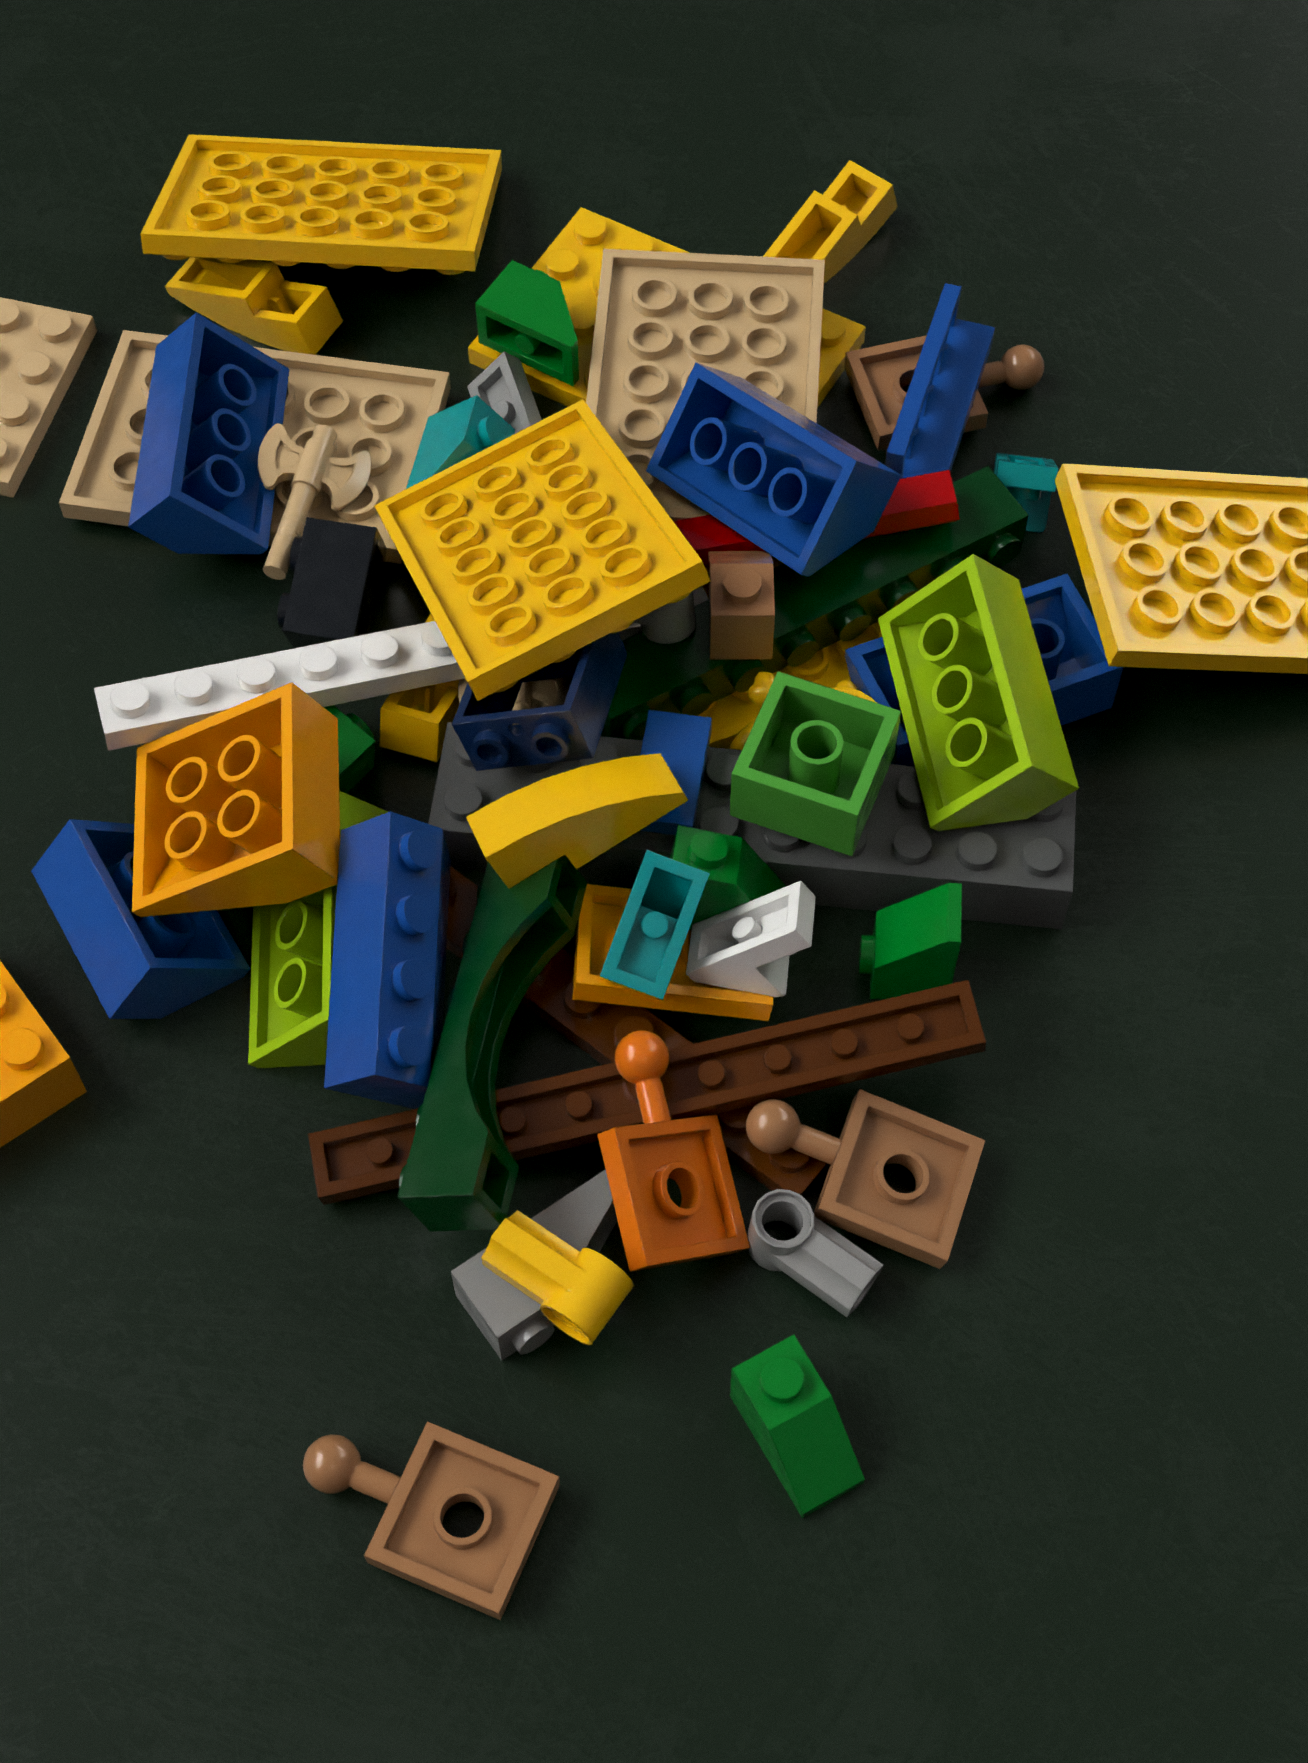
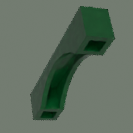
(458, 1160)

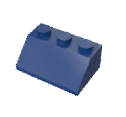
(131, 961)

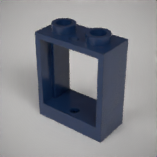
(544, 732)

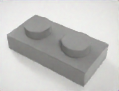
(507, 391)

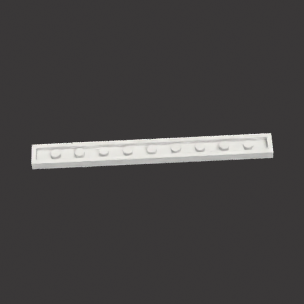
(326, 671)

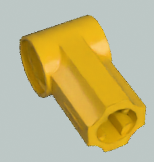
(572, 1286)

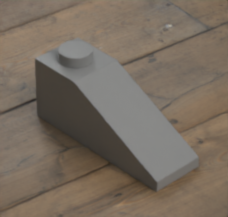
(506, 1314)

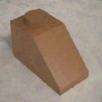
(741, 605)

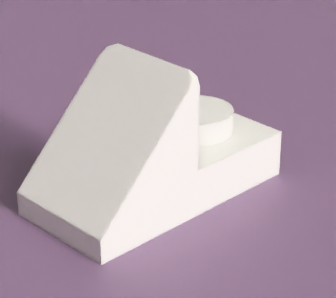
(753, 942)

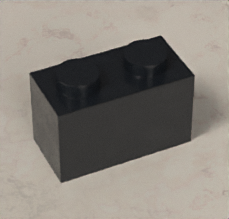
(332, 583)

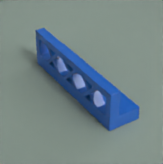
(940, 391)

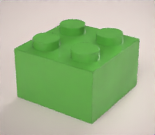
(814, 763)

